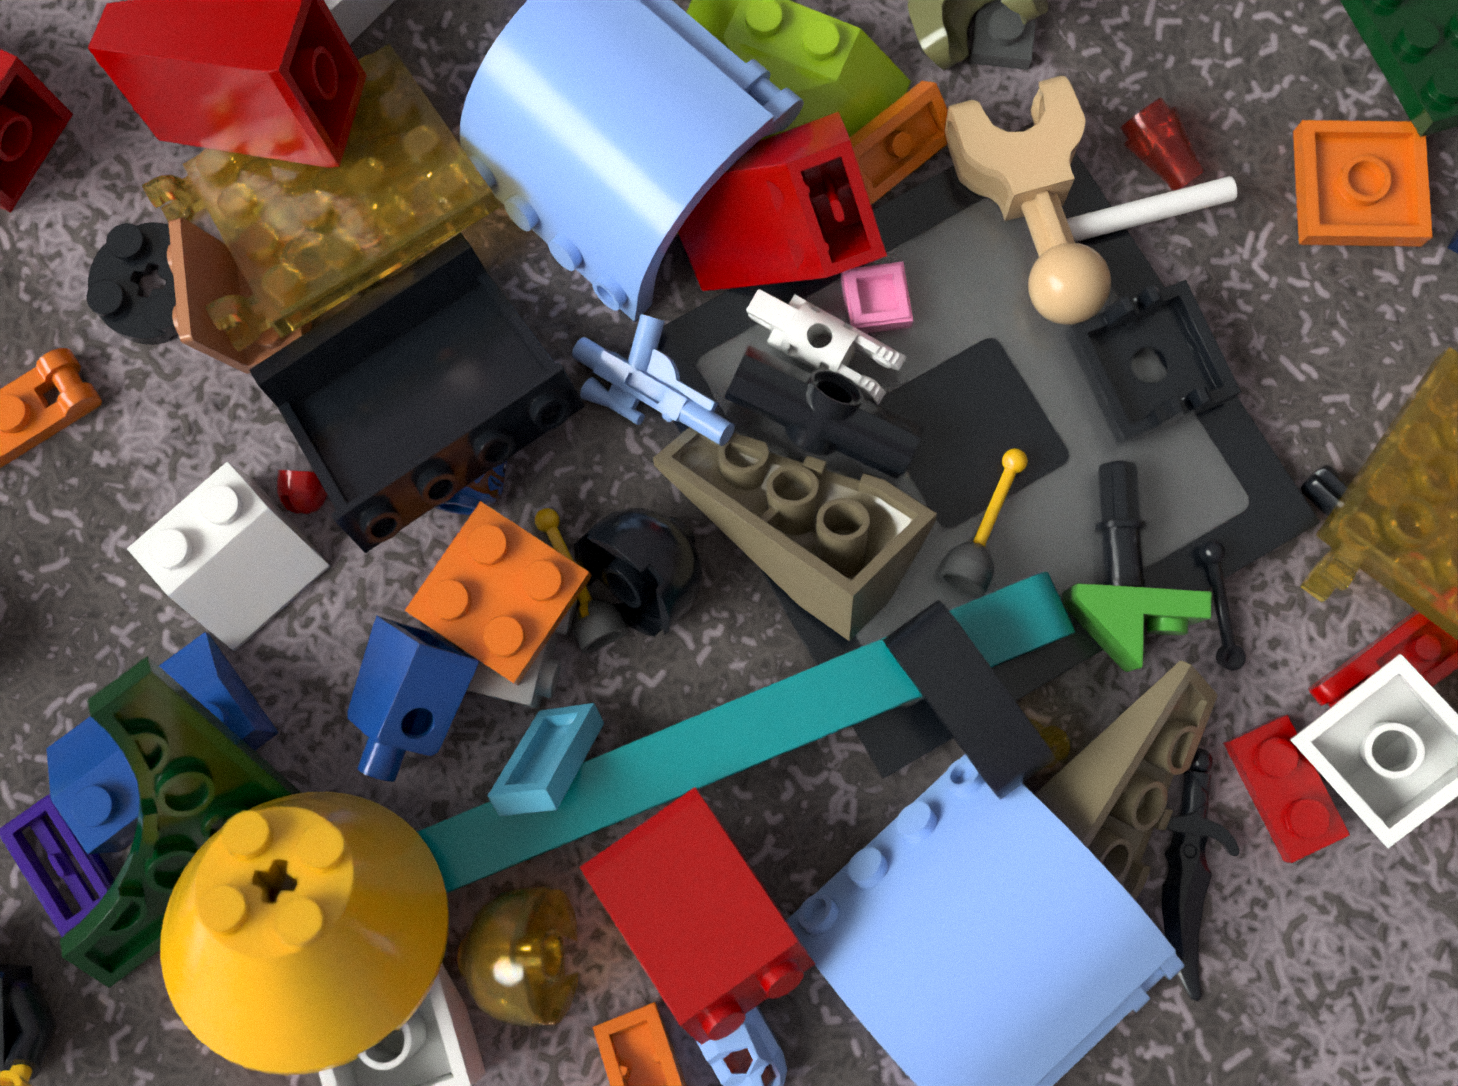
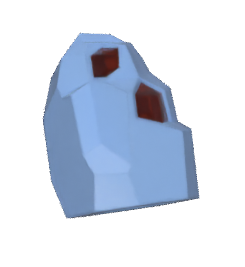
(748, 1055)

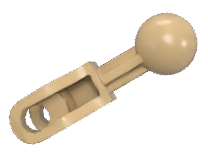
(1032, 178)

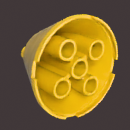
(304, 932)

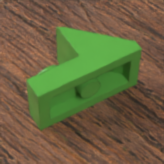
(1118, 614)

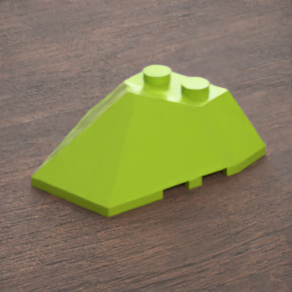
(809, 52)

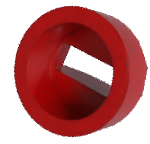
(300, 491)

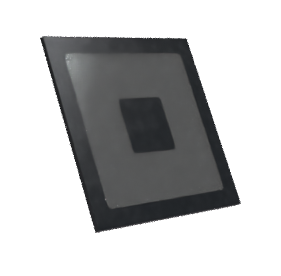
(994, 379)

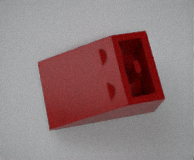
(785, 213)

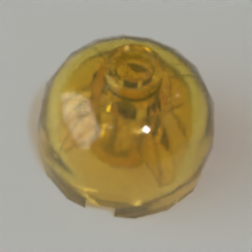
(517, 957)

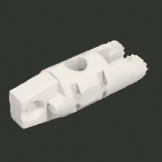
(800, 322)

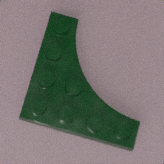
(1416, 53)
(189, 785)

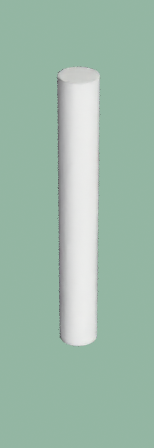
(1153, 208)

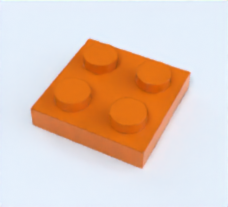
(1361, 183)
(498, 593)

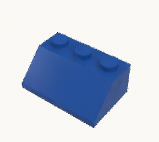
(91, 775)

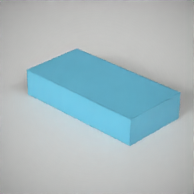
(546, 760)

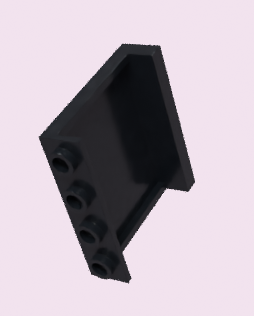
(415, 392)

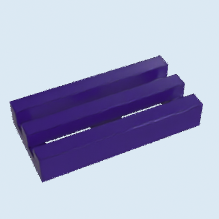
(38, 877)

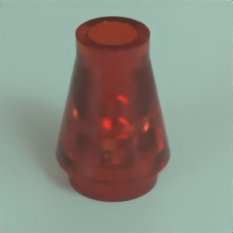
(1163, 144)

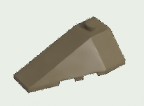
(814, 532)
(1121, 780)

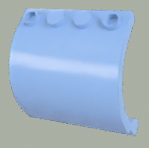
(612, 129)
(982, 939)

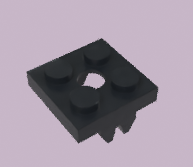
(1161, 321)

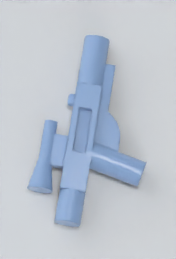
(648, 378)

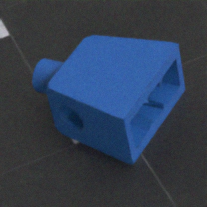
(406, 694)

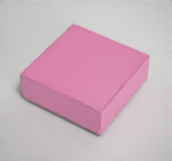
(877, 297)

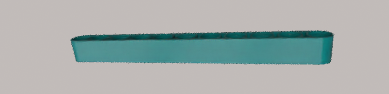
(735, 737)

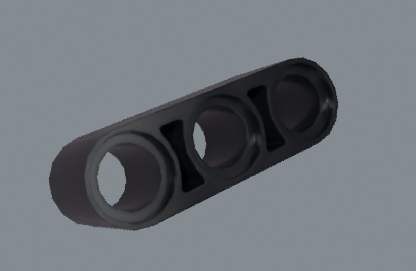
(969, 699)

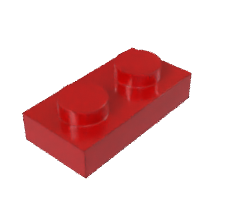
(1286, 789)

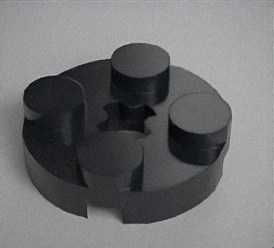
(115, 280)

